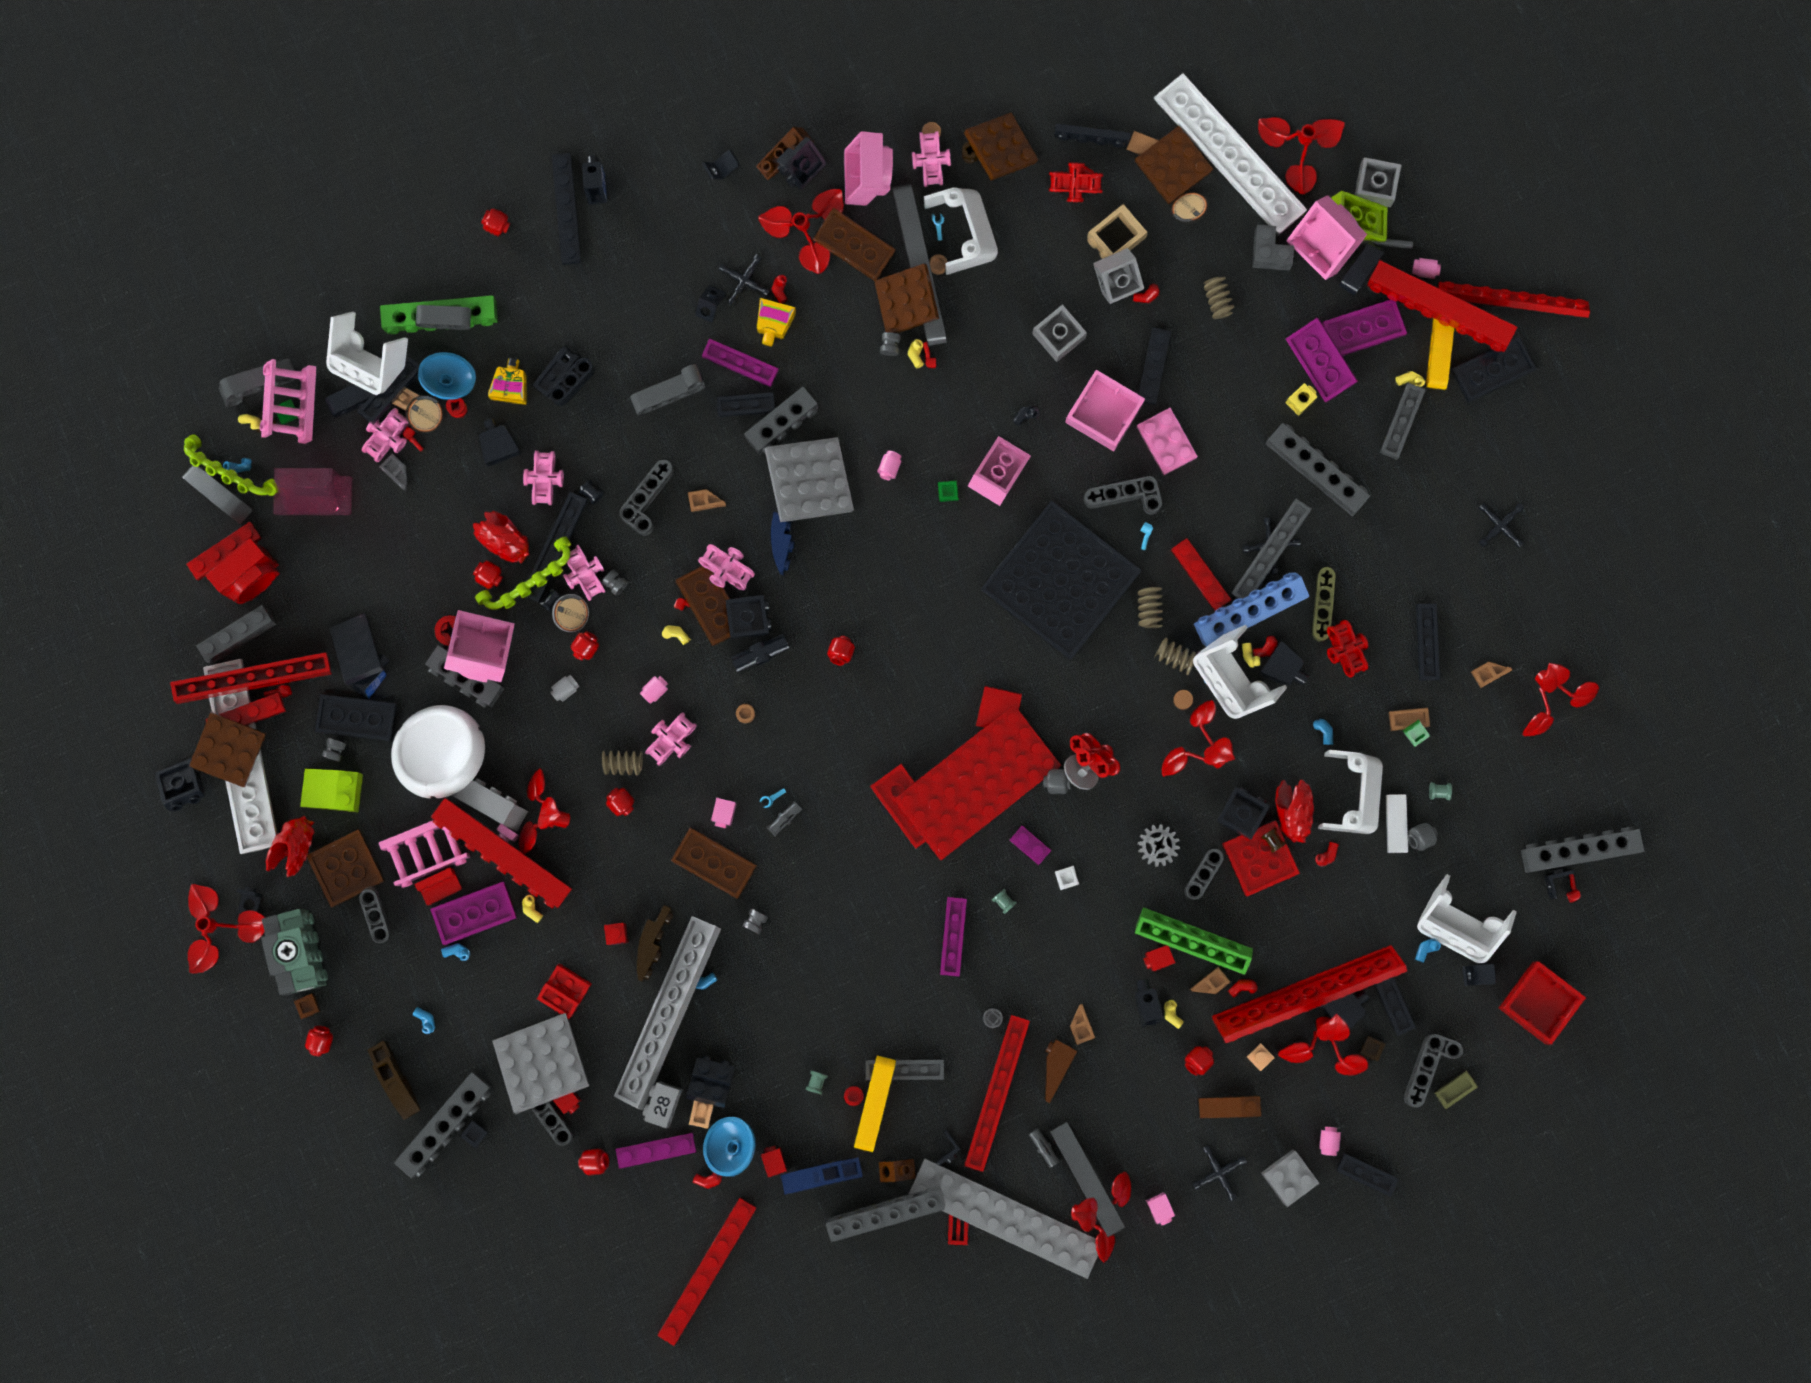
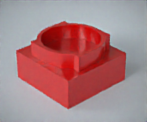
(244, 573)
(1542, 1002)

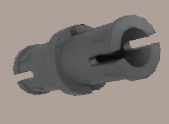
(784, 818)
(1044, 1147)

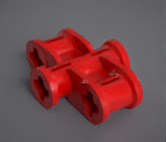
(1075, 182)
(1344, 643)
(1095, 755)

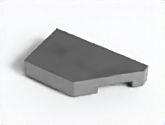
(395, 470)

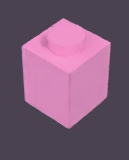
(723, 813)
(1160, 1209)

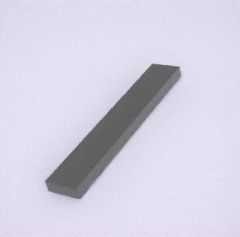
(1272, 549)
(1087, 1178)

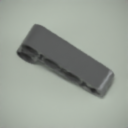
(249, 382)
(668, 391)
(217, 494)
(650, 494)
(1122, 496)
(1428, 1072)

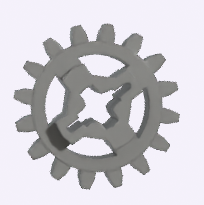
(1166, 849)

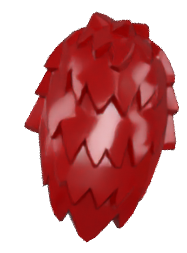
(502, 537)
(1295, 810)
(291, 842)

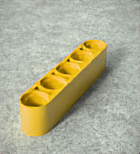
(1439, 356)
(875, 1103)

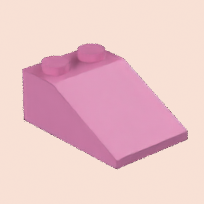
(999, 471)

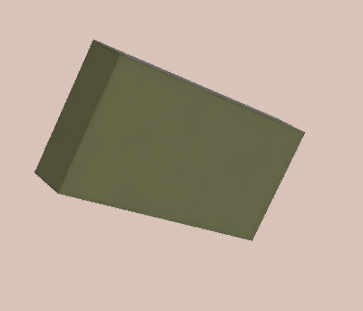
(1455, 1089)

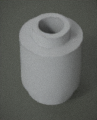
(564, 688)

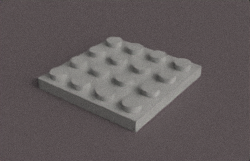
(809, 479)
(540, 1063)

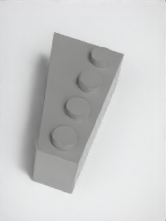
(492, 804)

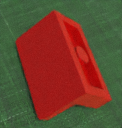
(439, 886)

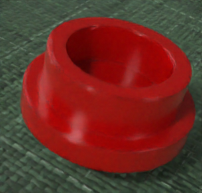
(853, 1096)

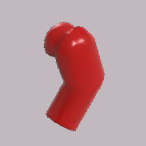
(778, 287)
(1148, 296)
(1269, 647)
(1327, 857)
(707, 1182)

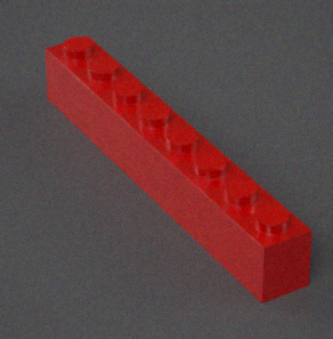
(1441, 306)
(250, 678)
(501, 853)

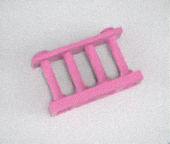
(305, 394)
(409, 838)

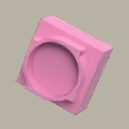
(867, 168)
(1327, 237)
(1105, 410)
(479, 647)

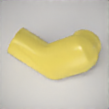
(914, 352)
(1410, 377)
(246, 418)
(675, 631)
(1248, 655)
(529, 908)
(1170, 1013)

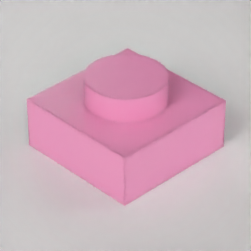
(506, 833)

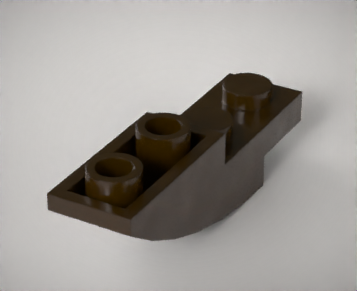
(648, 951)
(393, 1081)

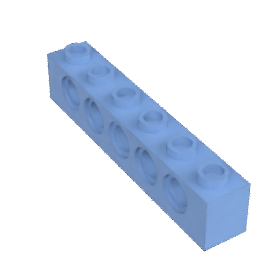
(1261, 611)

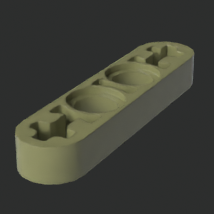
(1323, 604)

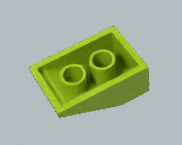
(1368, 214)
(331, 790)

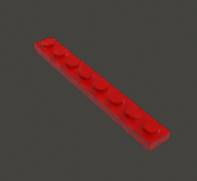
(1518, 300)
(997, 1093)
(707, 1271)

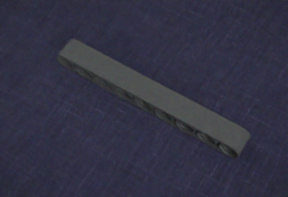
(917, 252)

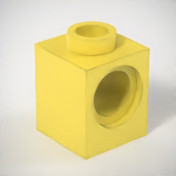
(1298, 406)

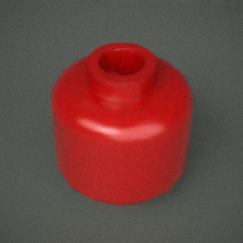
(495, 222)
(487, 574)
(585, 646)
(841, 650)
(620, 801)
(319, 1040)
(1199, 1060)
(593, 1161)

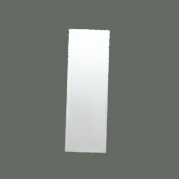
(1396, 824)

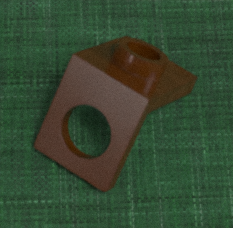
(898, 1170)

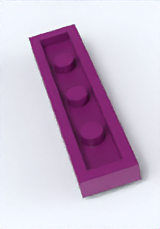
(740, 362)
(953, 936)
(656, 1150)

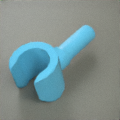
(938, 225)
(1147, 529)
(773, 797)

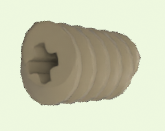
(1218, 297)
(1149, 608)
(1175, 655)
(622, 763)

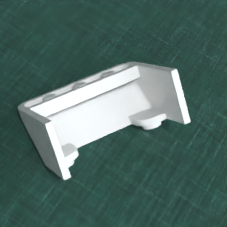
(983, 245)
(358, 366)
(1228, 680)
(1366, 818)
(1460, 930)

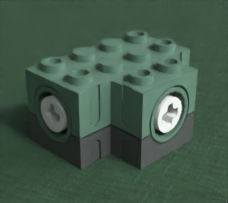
(293, 952)

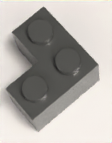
(1267, 253)

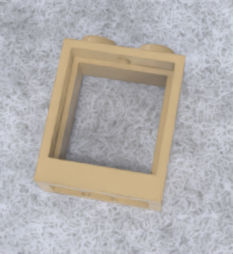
(1130, 222)

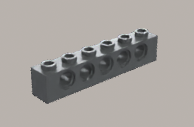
(1319, 479)
(1630, 837)
(407, 1160)
(885, 1213)

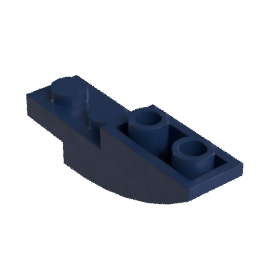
(781, 543)
(821, 1175)

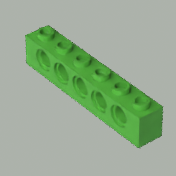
(392, 312)
(1194, 941)

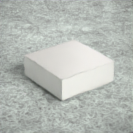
(1066, 878)

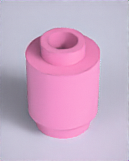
(1426, 268)
(889, 465)
(654, 689)
(1329, 1141)

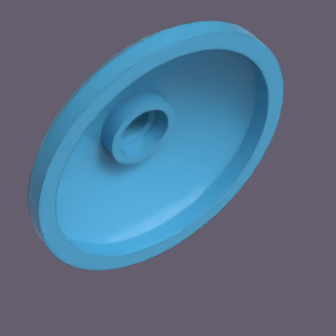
(446, 375)
(721, 1143)

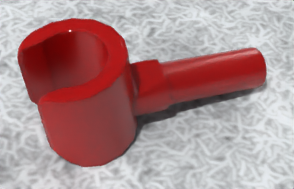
(930, 362)
(408, 433)
(680, 604)
(285, 691)
(1573, 895)

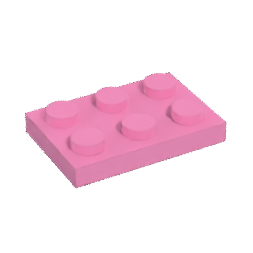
(1167, 441)

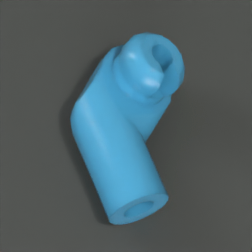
(244, 466)
(1326, 729)
(1427, 947)
(457, 950)
(705, 982)
(427, 1020)

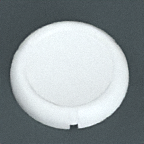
(437, 751)

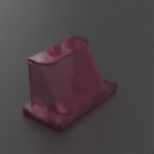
(312, 492)

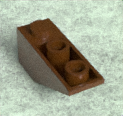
(768, 164)

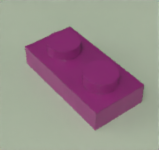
(1030, 845)

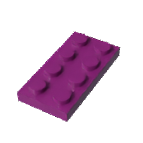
(1366, 327)
(1321, 360)
(473, 913)

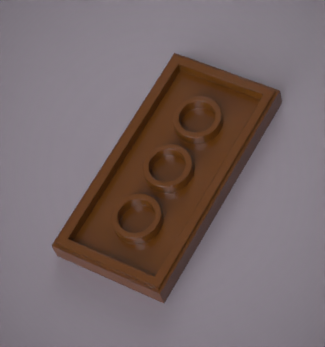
(854, 244)
(707, 603)
(713, 863)

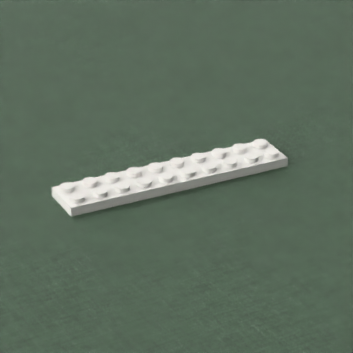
(1230, 154)
(252, 804)

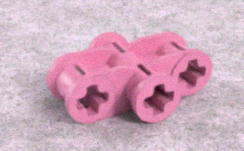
(931, 159)
(381, 440)
(543, 478)
(720, 563)
(584, 573)
(675, 734)

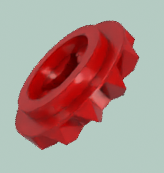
(441, 626)

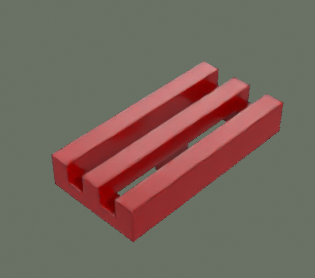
(957, 1241)

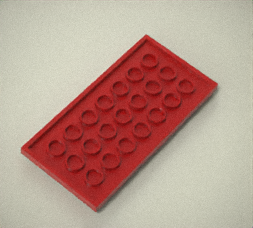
(976, 782)

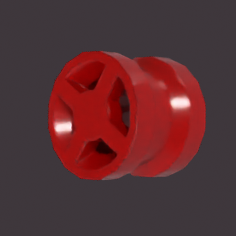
(459, 410)

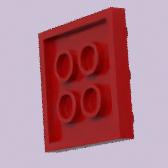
(1256, 864)

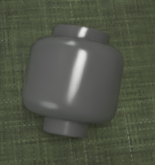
(1057, 782)
(1422, 836)

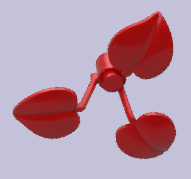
(1276, 131)
(778, 219)
(1549, 681)
(1216, 755)
(549, 814)
(202, 954)
(1332, 1030)
(1086, 1214)

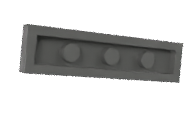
(1402, 421)
(912, 1069)

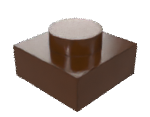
(307, 1006)

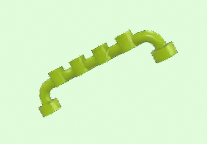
(193, 443)
(523, 588)

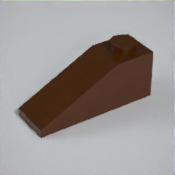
(1057, 1063)
(1230, 1107)

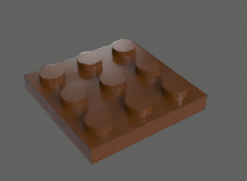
(1001, 146)
(1173, 165)
(906, 299)
(227, 749)
(345, 868)

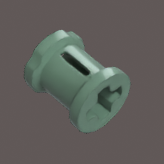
(1440, 791)
(1004, 901)
(816, 1082)

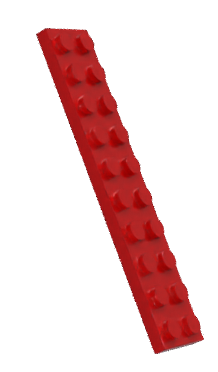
(1309, 994)

